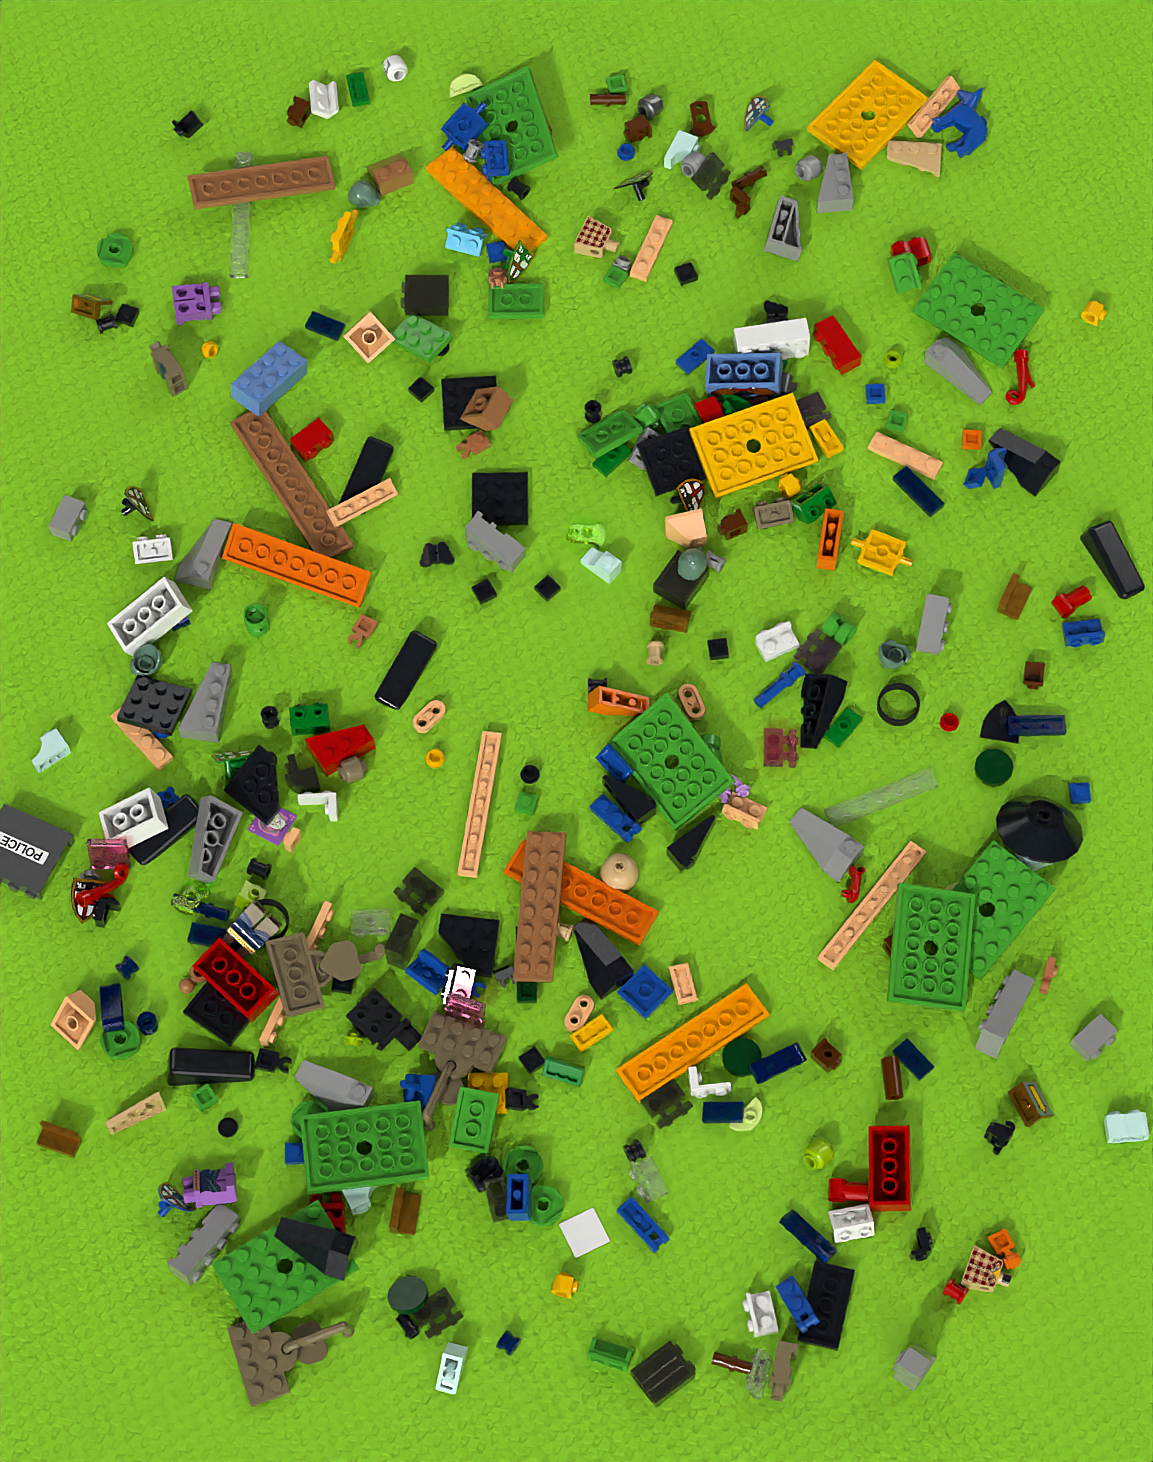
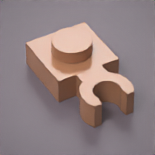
(497, 277)
(474, 443)
(362, 629)
(1050, 971)

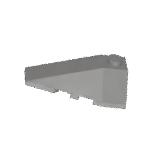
(956, 367)
(204, 558)
(829, 845)
(334, 1089)

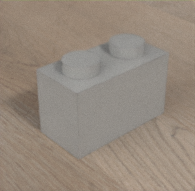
(68, 518)
(1094, 1038)

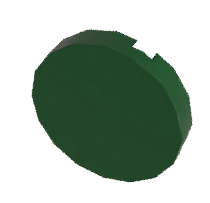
(993, 767)
(739, 1055)
(408, 1295)

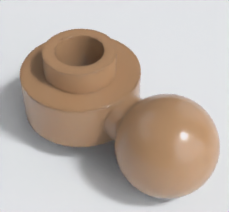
(187, 984)

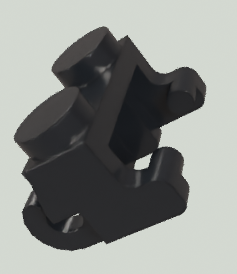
(999, 1135)
(482, 1170)

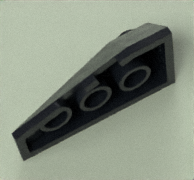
(1028, 462)
(821, 701)
(603, 962)
(322, 1247)

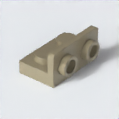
(773, 514)

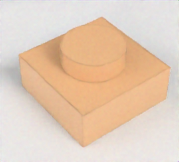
(291, 839)

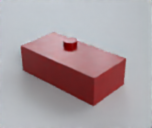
(235, 980)
(889, 1168)

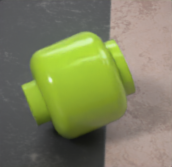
(818, 1154)

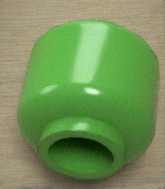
(647, 416)

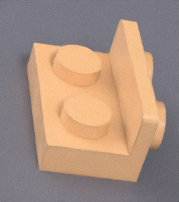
(744, 811)

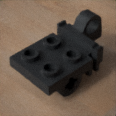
(381, 1022)

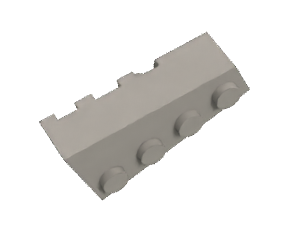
(207, 710)
(212, 838)
(1004, 1013)
(204, 1244)

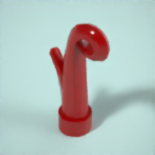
(1021, 358)
(86, 897)

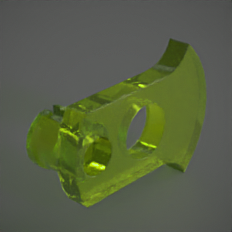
(597, 532)
(187, 907)

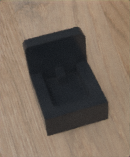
(188, 125)
(101, 912)
(924, 1241)

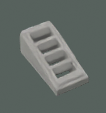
(647, 434)

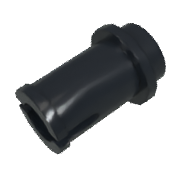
(408, 1326)

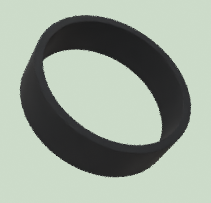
(898, 686)
(278, 905)

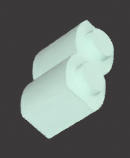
(1126, 1127)

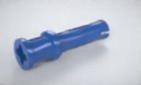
(785, 680)

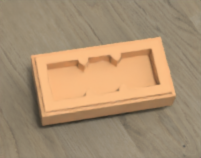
(683, 983)

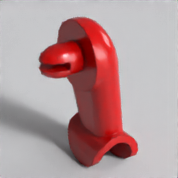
(852, 892)

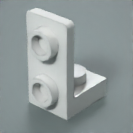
(326, 797)
(701, 1091)

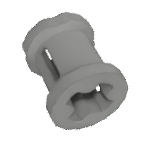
(473, 150)
(715, 562)

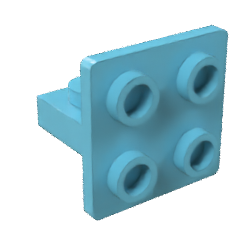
(465, 239)

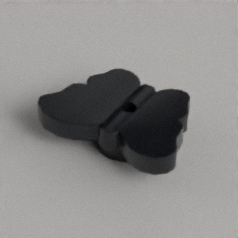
(775, 312)
(443, 555)

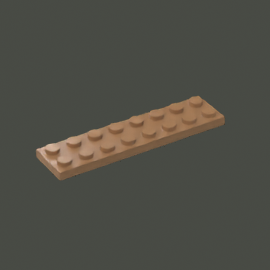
(261, 182)
(539, 907)

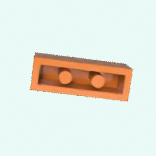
(830, 539)

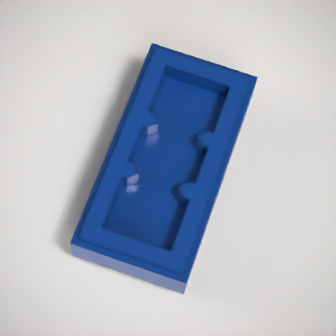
(694, 356)
(614, 763)

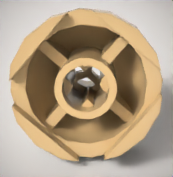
(619, 872)

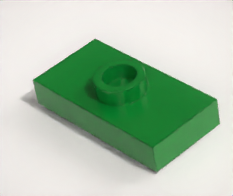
(357, 89)
(611, 460)
(843, 727)
(563, 1070)

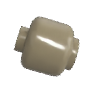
(352, 769)

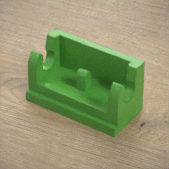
(609, 1354)

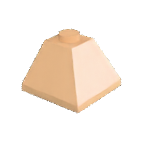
(369, 336)
(686, 529)
(75, 1018)

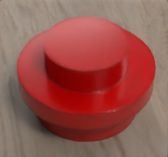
(949, 722)

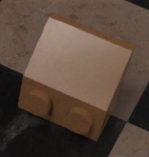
(391, 174)
(487, 408)

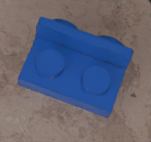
(495, 159)
(995, 466)
(1083, 632)

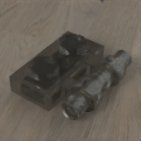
(708, 172)
(423, 887)
(662, 1099)
(437, 1304)

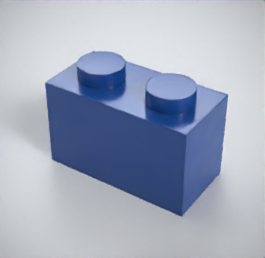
(519, 1197)

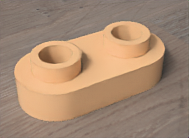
(691, 703)
(428, 717)
(578, 1012)

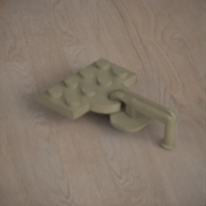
(298, 970)
(457, 1050)
(265, 1364)

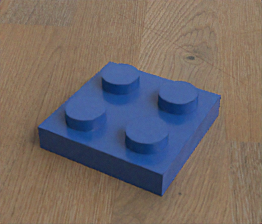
(644, 992)

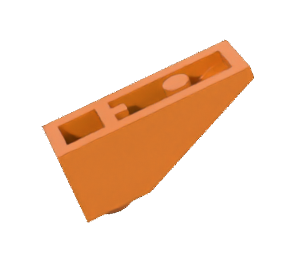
(616, 702)

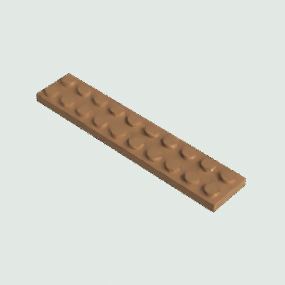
(291, 484)

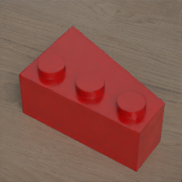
(339, 745)

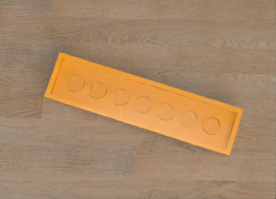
(485, 200)
(692, 1042)

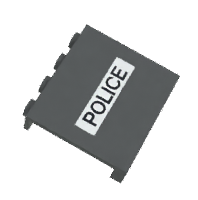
(29, 850)

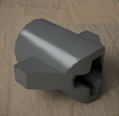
(787, 385)

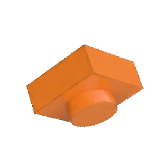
(971, 439)

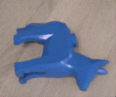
(966, 121)

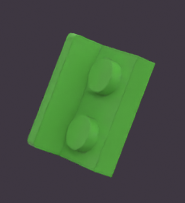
(904, 272)

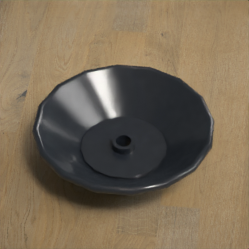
(1039, 829)

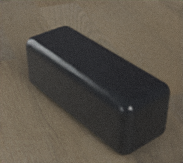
(368, 468)
(1113, 559)
(405, 670)
(180, 819)
(209, 1066)

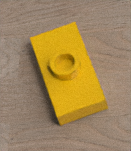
(591, 1033)

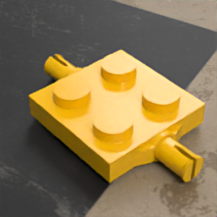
(343, 235)
(881, 552)
(491, 1083)

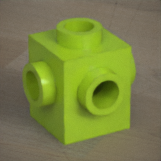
(248, 894)

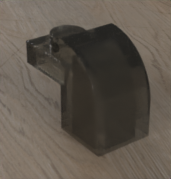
(300, 780)
(496, 1198)

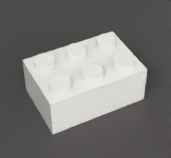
(134, 818)

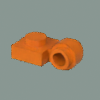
(1002, 1244)

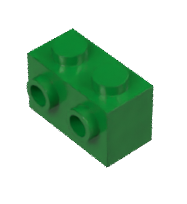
(813, 502)
(309, 719)

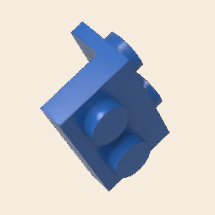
(428, 971)

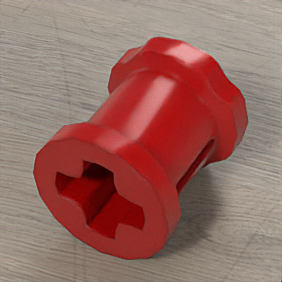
(955, 1291)

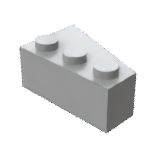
(836, 186)
(784, 231)
(492, 544)
(933, 624)
(913, 1366)

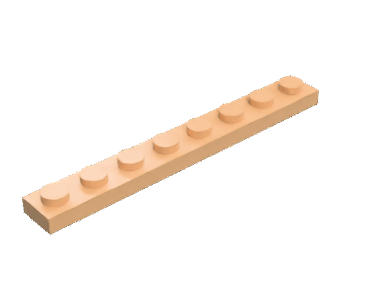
(479, 804)
(871, 905)
(317, 932)

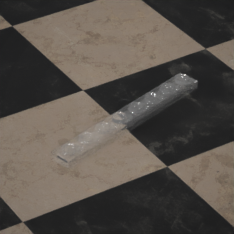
(241, 226)

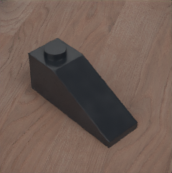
(632, 801)
(688, 847)

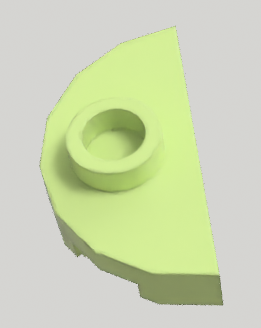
(463, 83)
(751, 1117)

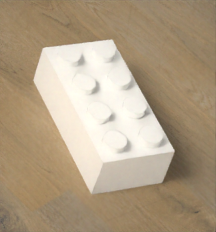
(785, 337)
(149, 616)

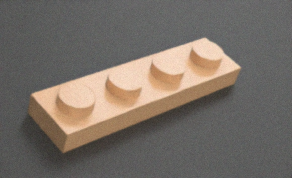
(934, 106)
(651, 248)
(905, 455)
(362, 502)
(145, 742)

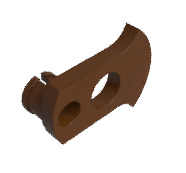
(704, 128)

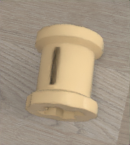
(654, 654)
(565, 931)

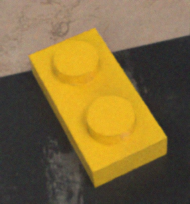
(826, 438)

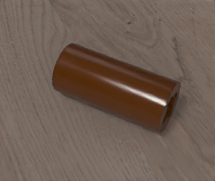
(892, 1078)

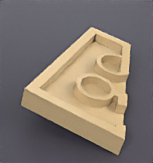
(917, 154)
(143, 1110)

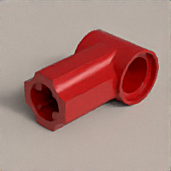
(1067, 603)
(840, 1190)

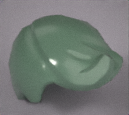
(363, 194)
(692, 563)
(893, 654)
(146, 660)

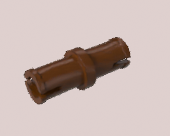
(607, 99)
(749, 178)
(731, 1363)

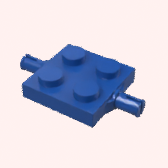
(463, 126)

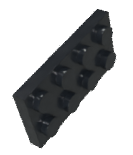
(829, 1298)

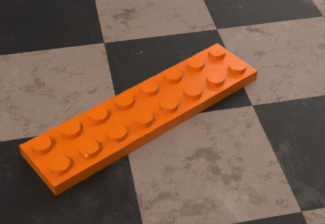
(297, 565)
(596, 900)

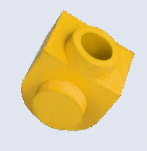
(1093, 312)
(789, 486)
(564, 1285)

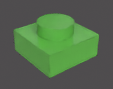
(616, 84)
(615, 277)
(897, 421)
(526, 803)
(204, 1097)

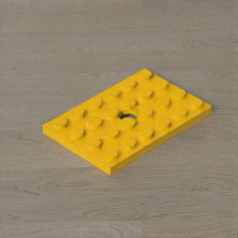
(876, 91)
(782, 441)

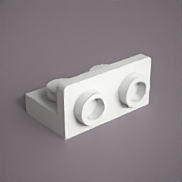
(323, 99)
(152, 550)
(776, 641)
(851, 1223)
(761, 1314)

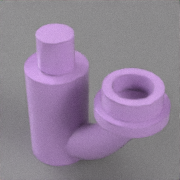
(741, 789)

